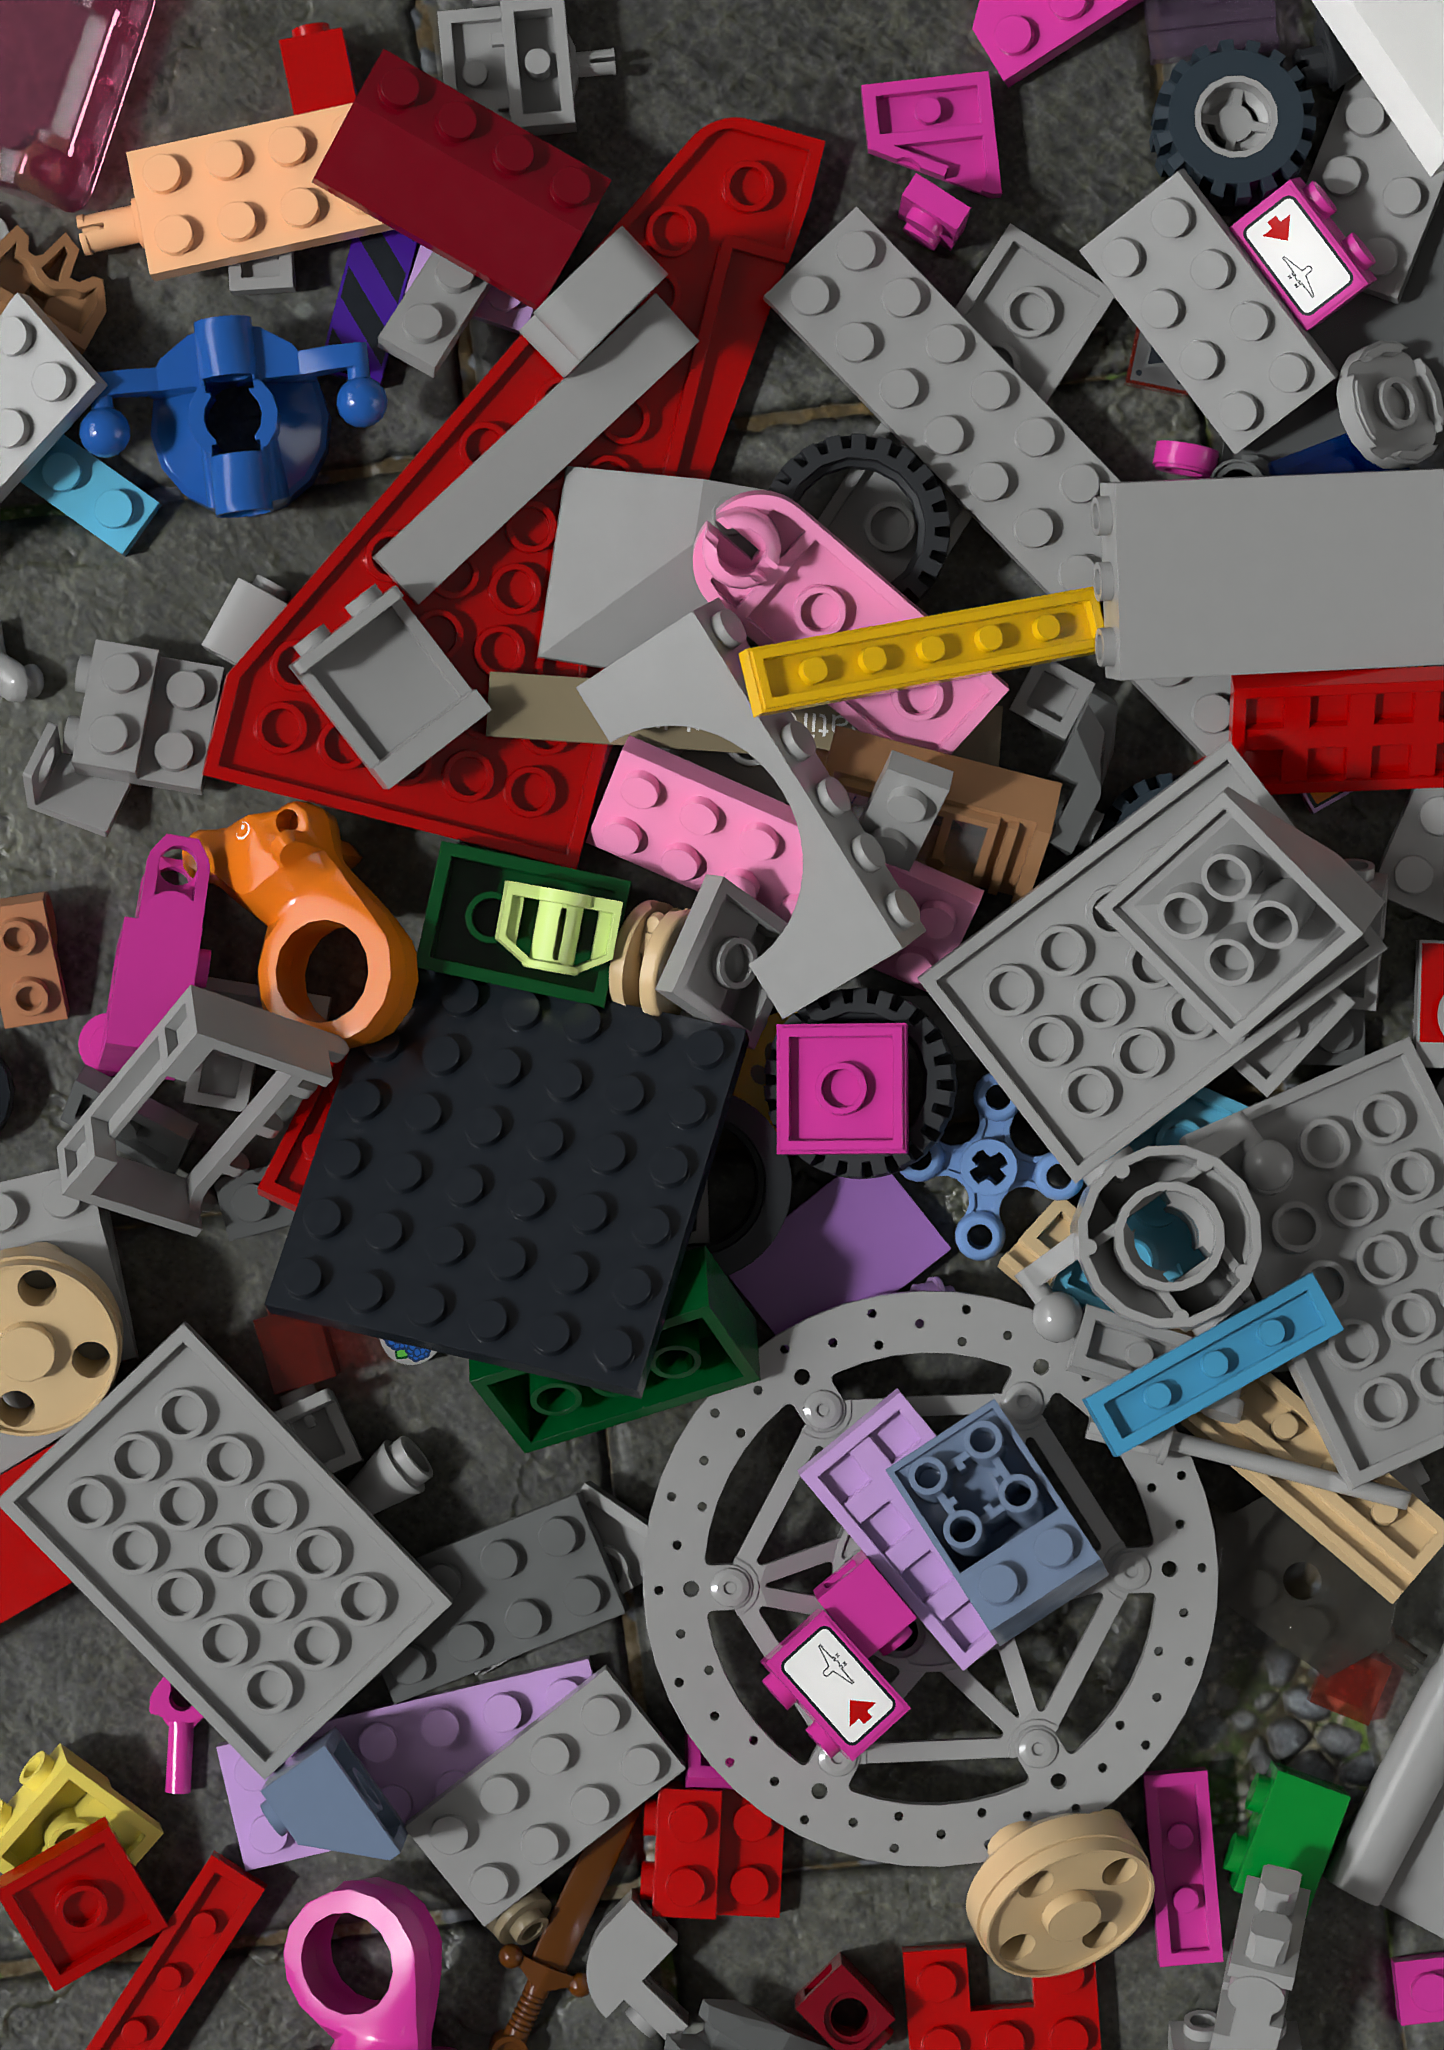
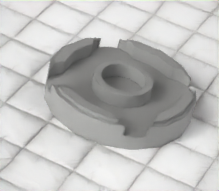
(1390, 405)

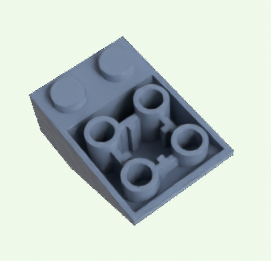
(997, 1522)

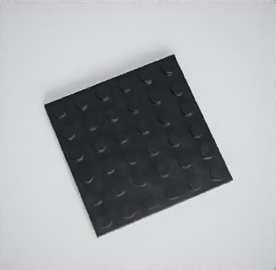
(512, 1181)

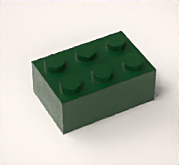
(465, 916)

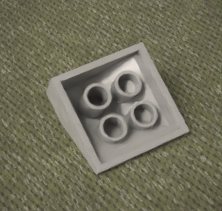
(625, 560)
(1240, 911)

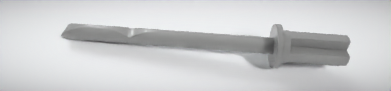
(1261, 1463)

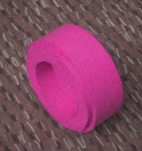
(1185, 459)

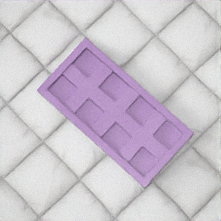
(862, 1497)

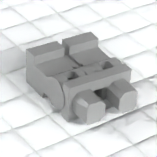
(1261, 1961)

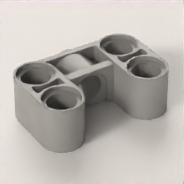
(592, 301)

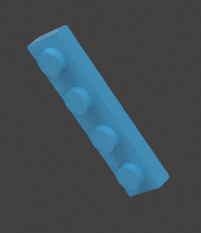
(1212, 1364)

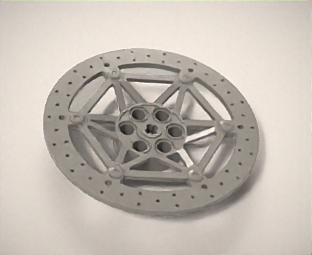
(744, 1589)

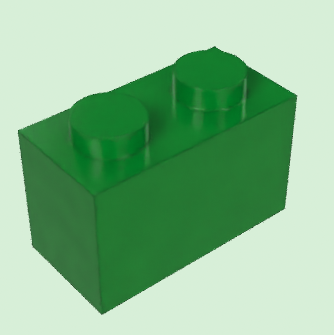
(1289, 1827)

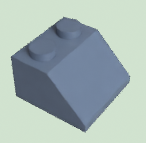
(332, 1802)

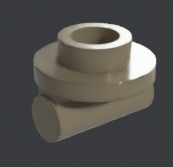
(523, 1919)

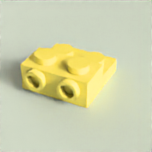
(62, 1798)

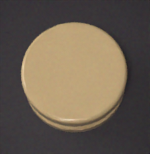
(642, 955)

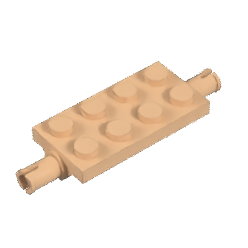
(230, 198)

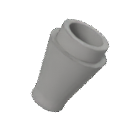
(391, 1475)

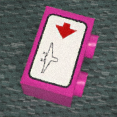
(1305, 251)
(833, 1686)

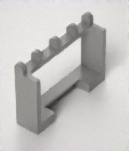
(175, 1049)

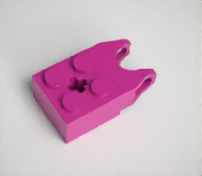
(156, 951)

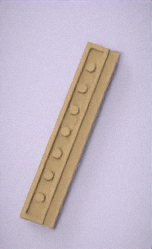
(1372, 1539)

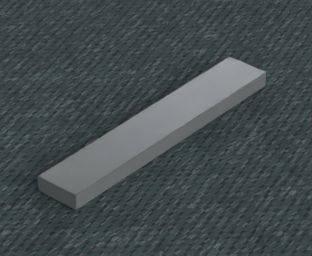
(535, 449)

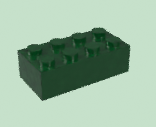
(701, 1352)

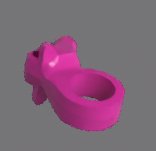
(355, 2022)

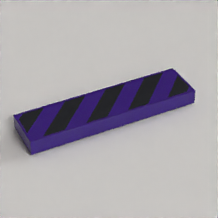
(370, 293)

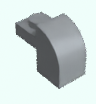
(619, 1964)

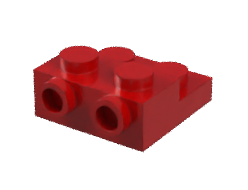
(711, 1855)

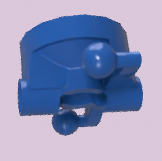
(292, 403)

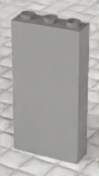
(1270, 574)

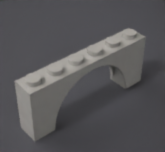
(848, 901)

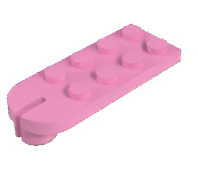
(815, 585)

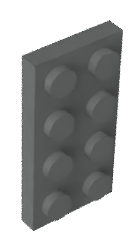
(510, 1594)

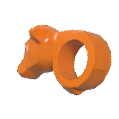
(301, 885)

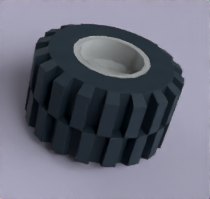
(1233, 124)

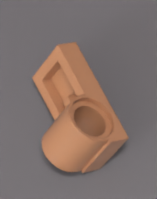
(29, 962)

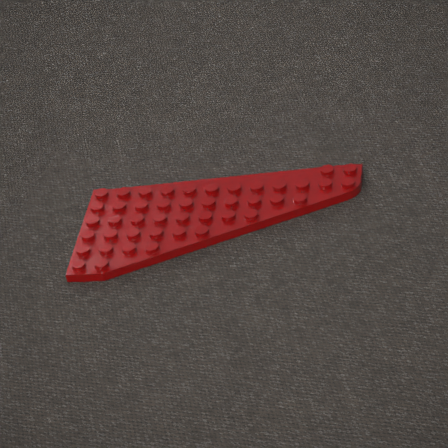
(723, 232)

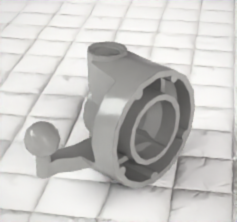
(1202, 1195)

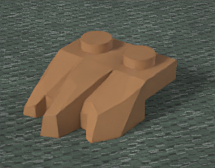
(70, 304)

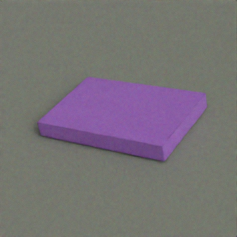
(840, 1248)

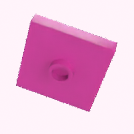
(842, 1089)

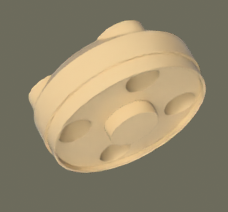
(42, 1339)
(1059, 1892)

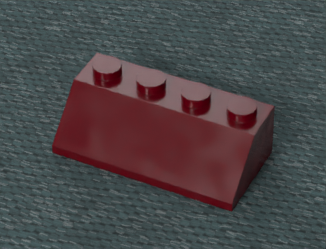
(461, 180)

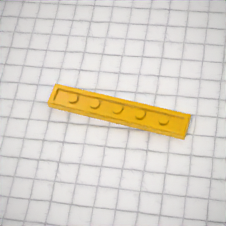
(920, 651)

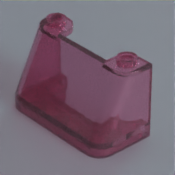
(63, 92)

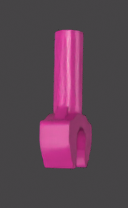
(180, 1736)

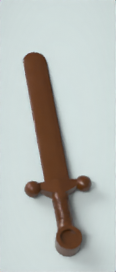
(560, 1939)

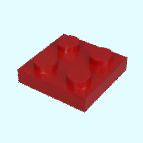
(80, 1904)

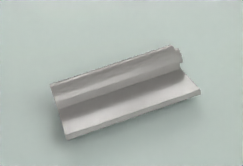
(1397, 1833)

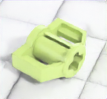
(557, 927)

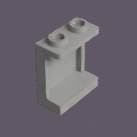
(386, 685)

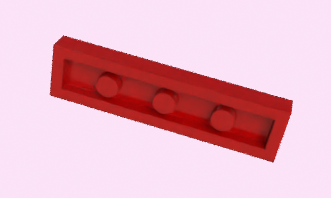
(181, 1958)

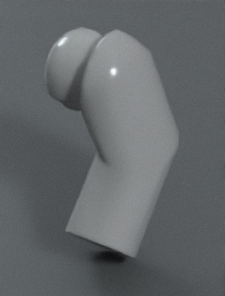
(16, 680)

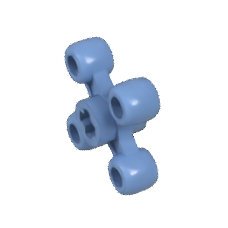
(986, 1193)

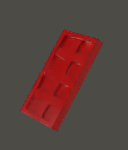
(1341, 729)

